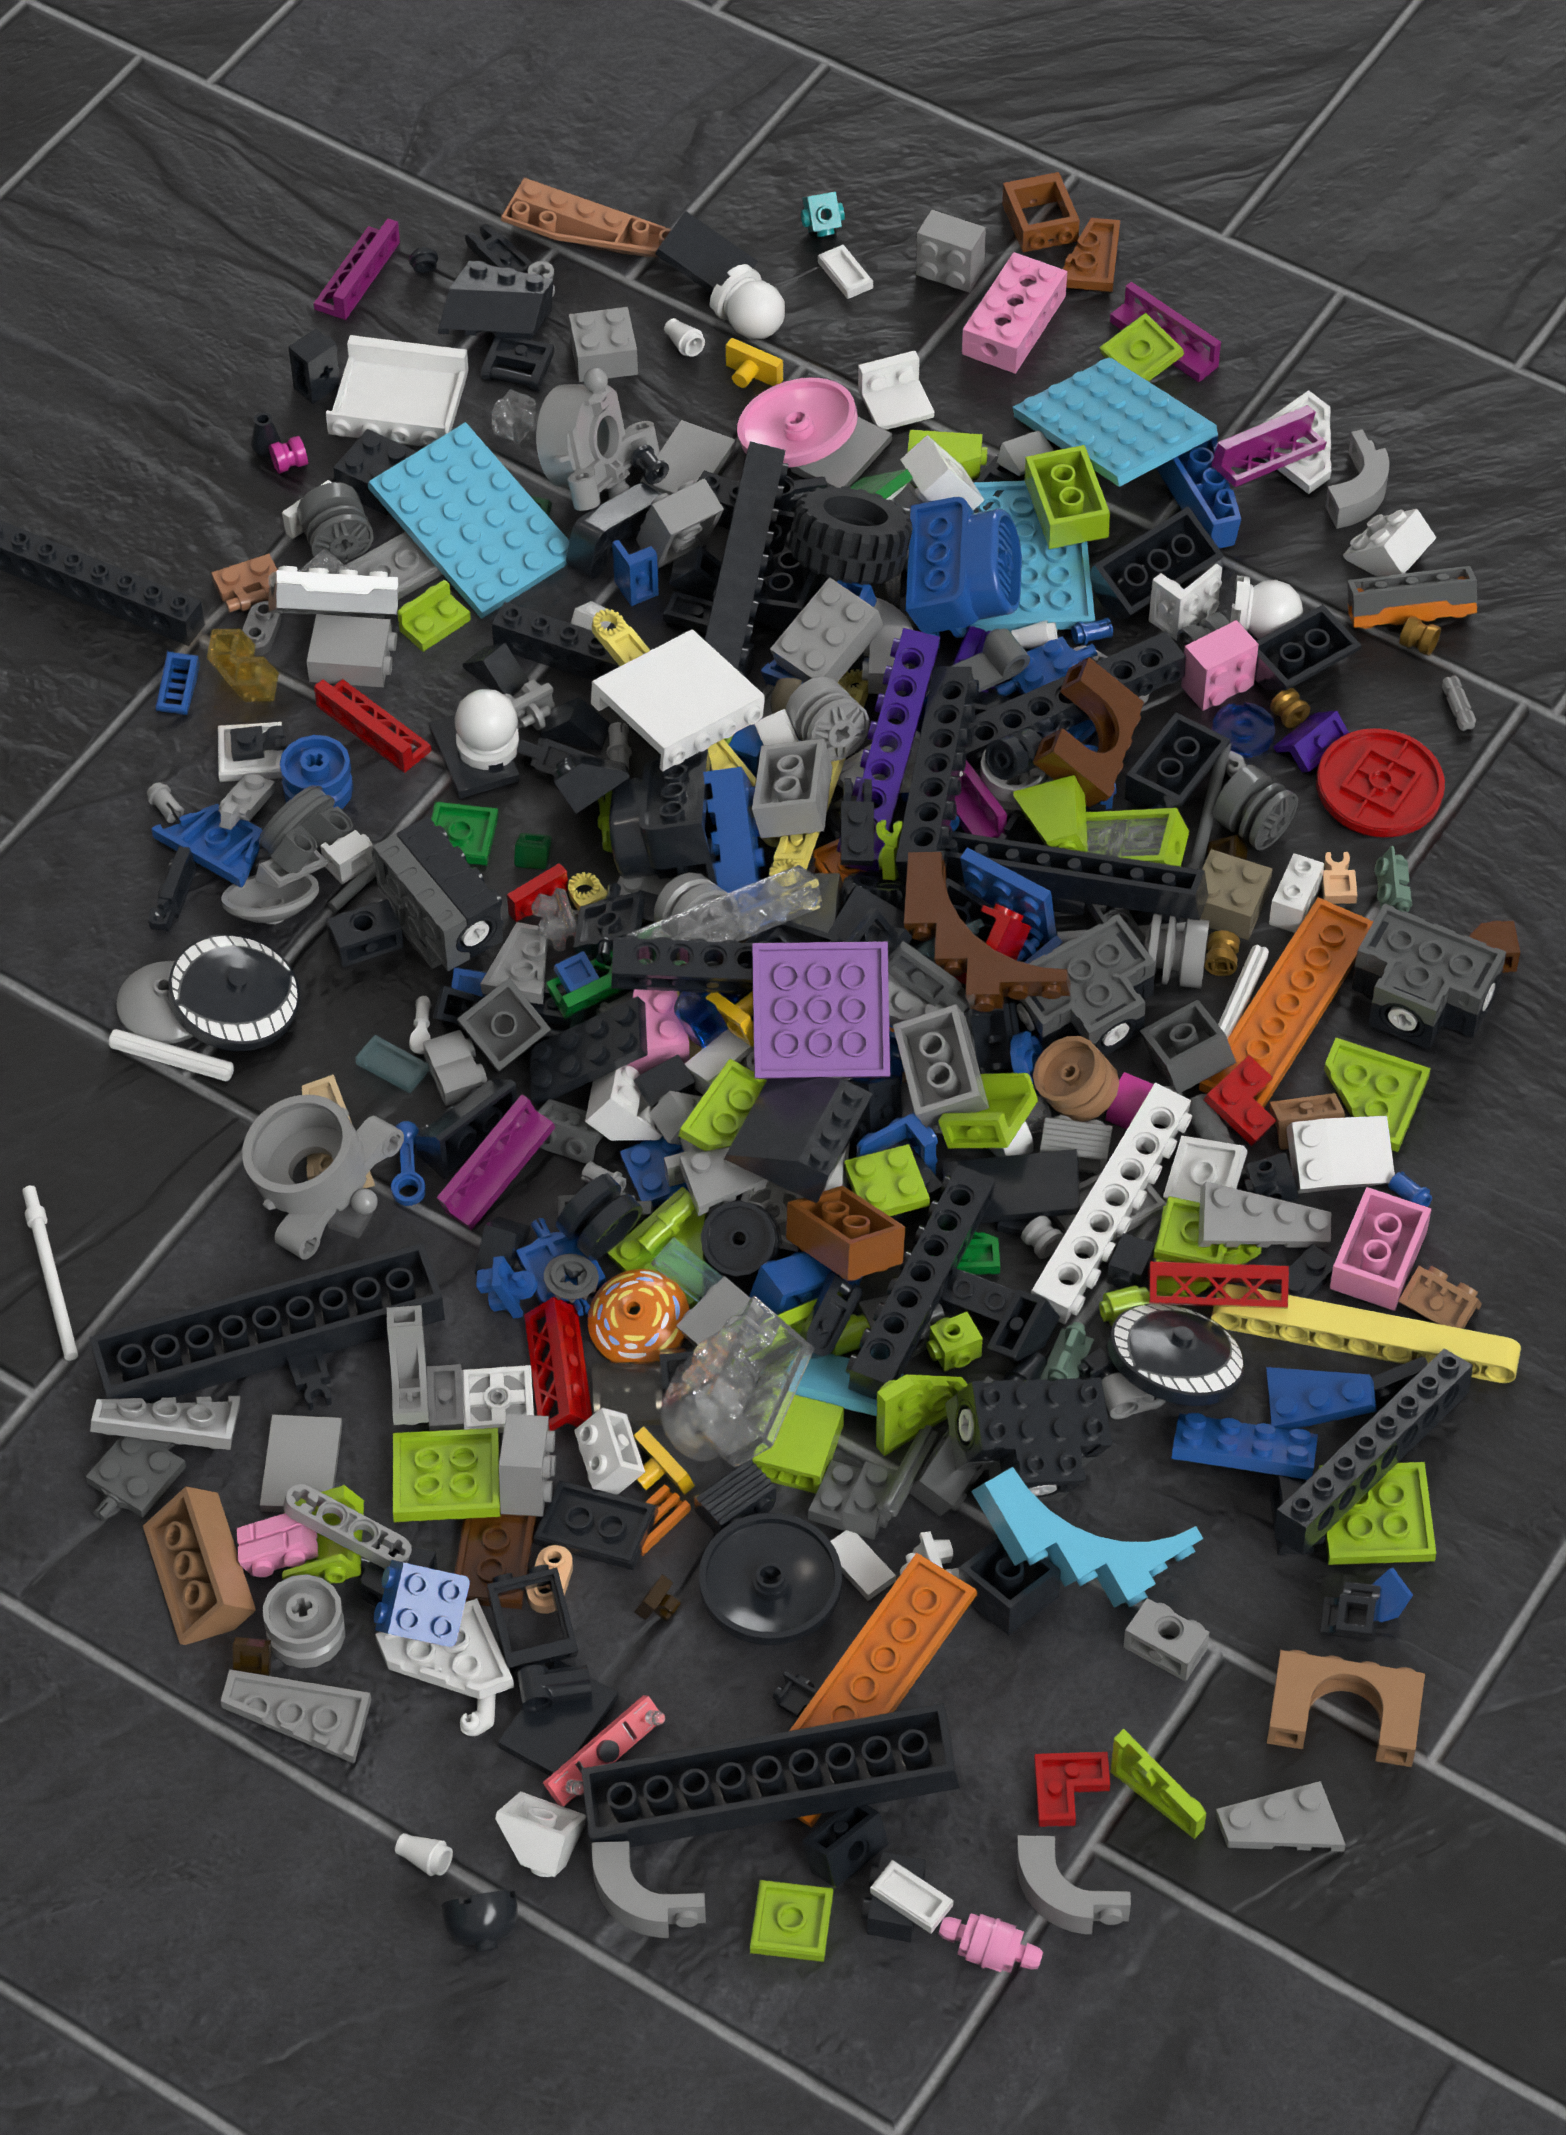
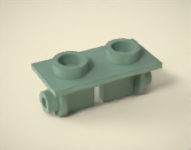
(1390, 873)
(1067, 1353)

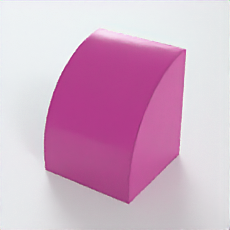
(1129, 1099)

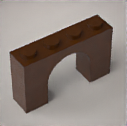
(1115, 716)

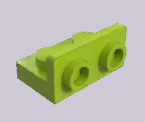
(432, 616)

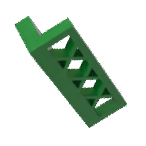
(585, 995)

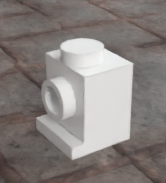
(348, 856)

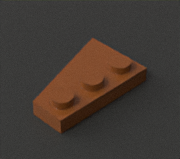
(1094, 257)

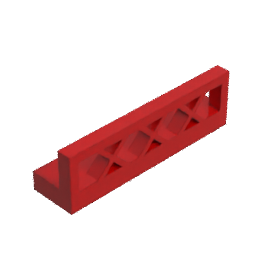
(370, 729)
(1218, 1273)
(564, 1359)

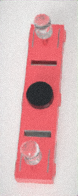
(604, 1748)

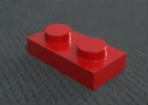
(522, 898)

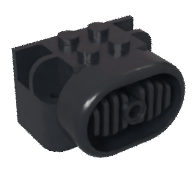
(663, 821)

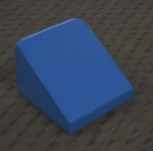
(1394, 1595)

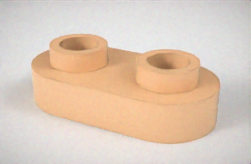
(544, 1602)

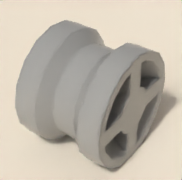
(1042, 1236)

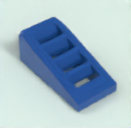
(181, 662)

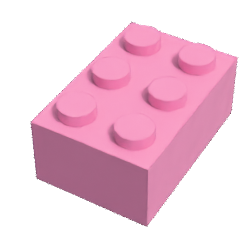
(1380, 1248)

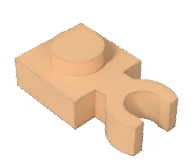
(1338, 881)

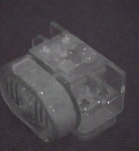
(735, 1388)

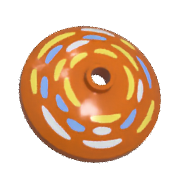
(642, 1335)

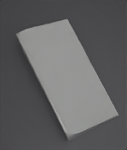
(1014, 451)
(274, 875)

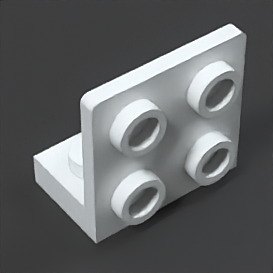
(894, 391)
(1177, 608)

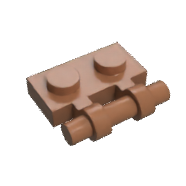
(244, 583)

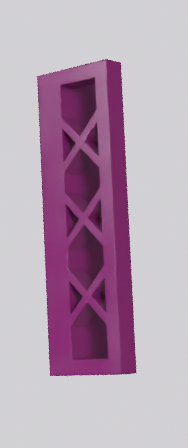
(359, 276)
(1196, 361)
(1261, 442)
(978, 808)
(495, 1163)

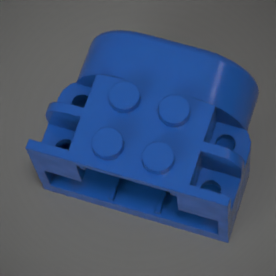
(961, 566)

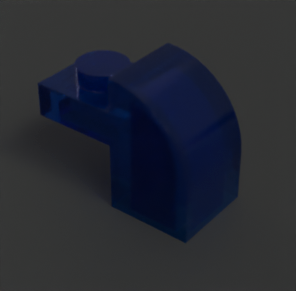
(701, 1017)

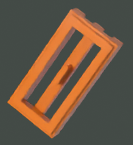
(682, 1510)

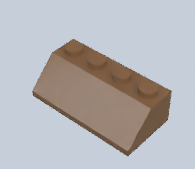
(198, 1566)

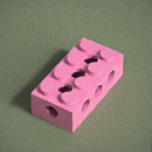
(1007, 344)

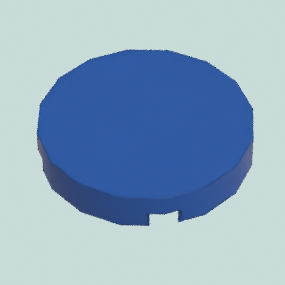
(1024, 1054)

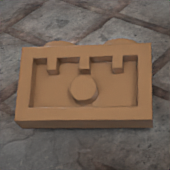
(1303, 1110)
(1439, 1300)

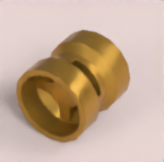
(1420, 635)
(1222, 952)

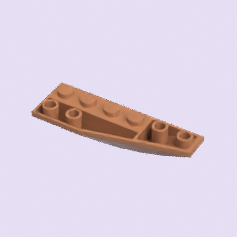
(581, 221)

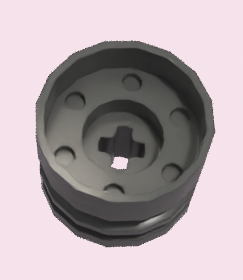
(335, 521)
(1255, 807)

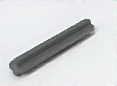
(907, 1472)

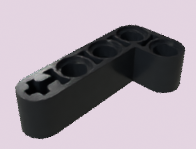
(609, 522)

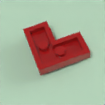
(1235, 1100)
(1062, 1775)

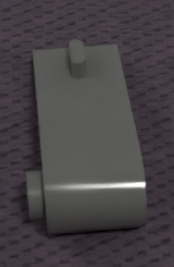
(999, 661)

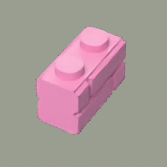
(275, 1545)

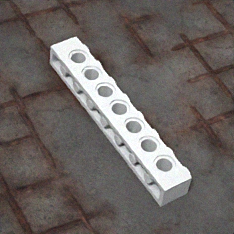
(1160, 1108)

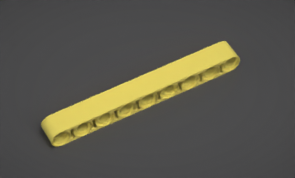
(1369, 1333)

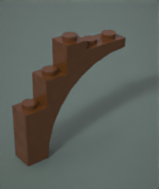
(959, 951)

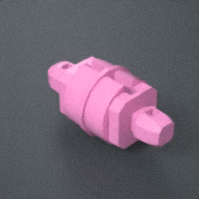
(990, 1943)

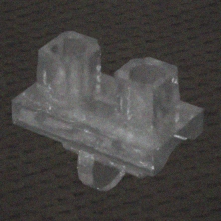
(557, 917)

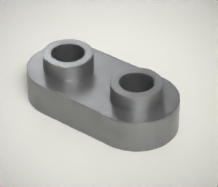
(263, 625)

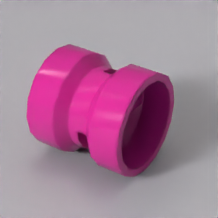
(288, 454)

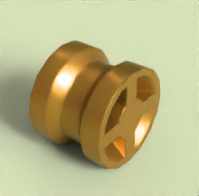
(1290, 708)

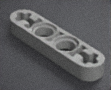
(350, 1522)

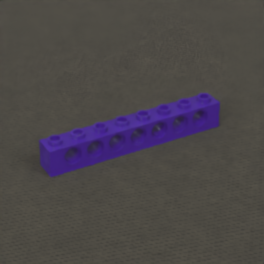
(921, 651)

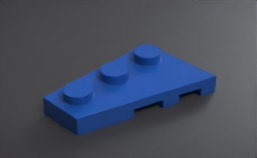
(1317, 1397)

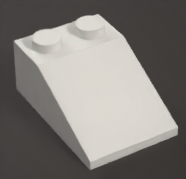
(1340, 1153)

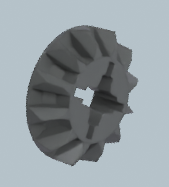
(574, 1266)

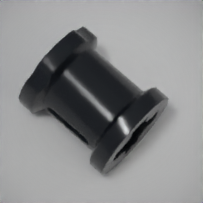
(649, 464)

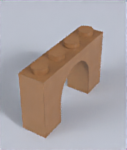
(1391, 1691)

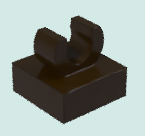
(658, 1600)
(252, 1655)

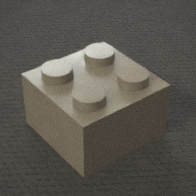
(1235, 893)

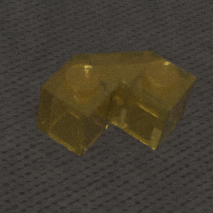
(234, 658)

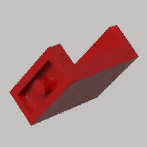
(1006, 935)

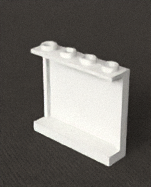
(398, 390)
(680, 697)

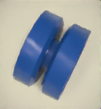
(317, 762)

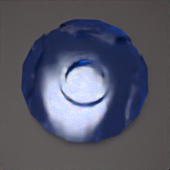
(1247, 726)

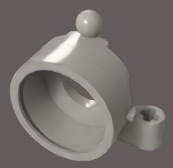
(585, 440)
(305, 1127)

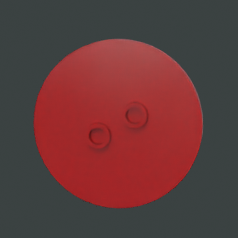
(1380, 782)

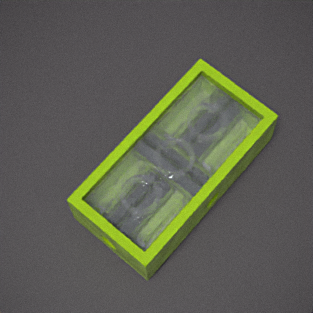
(1138, 834)

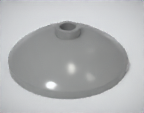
(269, 904)
(145, 1006)

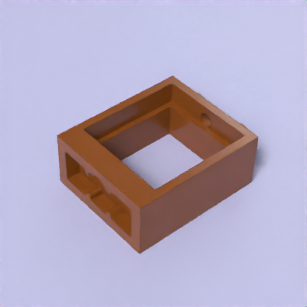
(1036, 192)

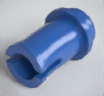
(1091, 631)
(1409, 1189)

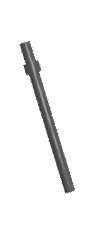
(1207, 814)

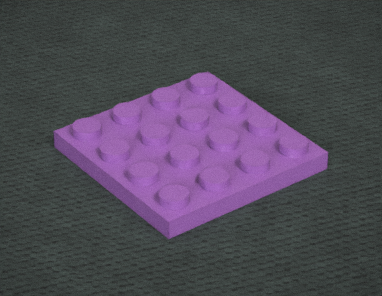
(821, 1010)

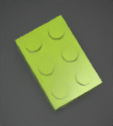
(1067, 496)

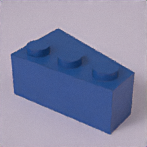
(790, 1282)

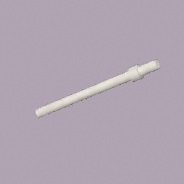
(36, 1219)

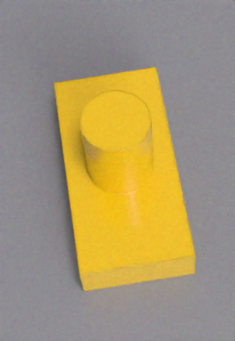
(752, 363)
(736, 1016)
(660, 1464)

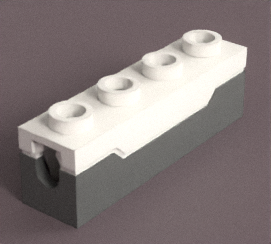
(333, 593)

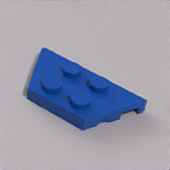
(215, 848)

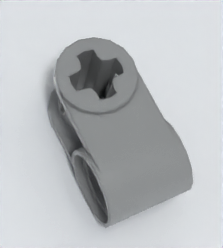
(1126, 1399)

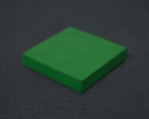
(468, 828)

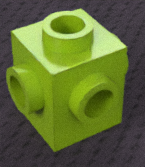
(954, 1341)

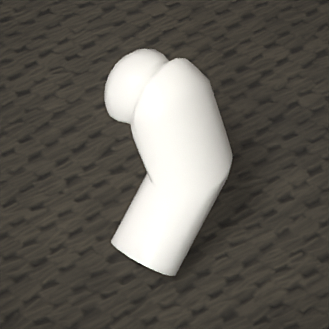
(481, 1719)

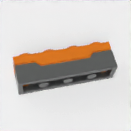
(1416, 594)

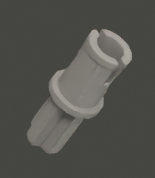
(618, 743)

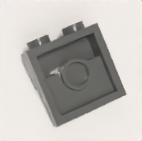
(851, 1498)

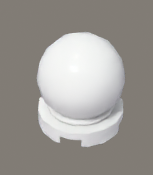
(748, 303)
(1265, 605)
(486, 729)

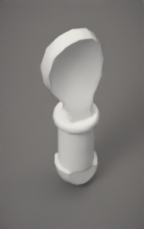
(421, 1023)

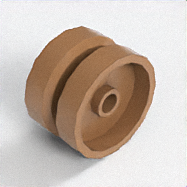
(1076, 1078)

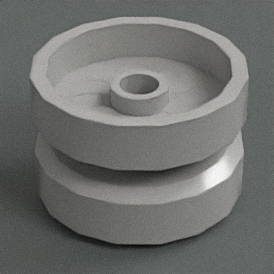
(685, 893)
(304, 1621)

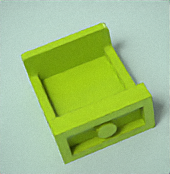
(1009, 1102)
(333, 1560)

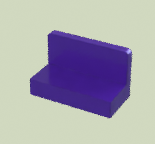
(1312, 739)

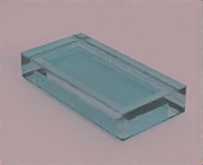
(392, 1064)
(686, 1269)

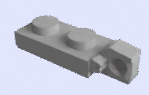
(245, 799)

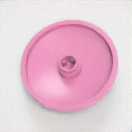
(802, 417)

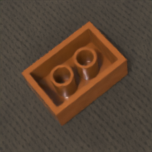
(845, 1233)

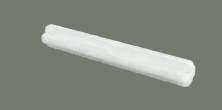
(1243, 989)
(171, 1055)

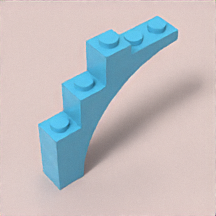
(1033, 1532)

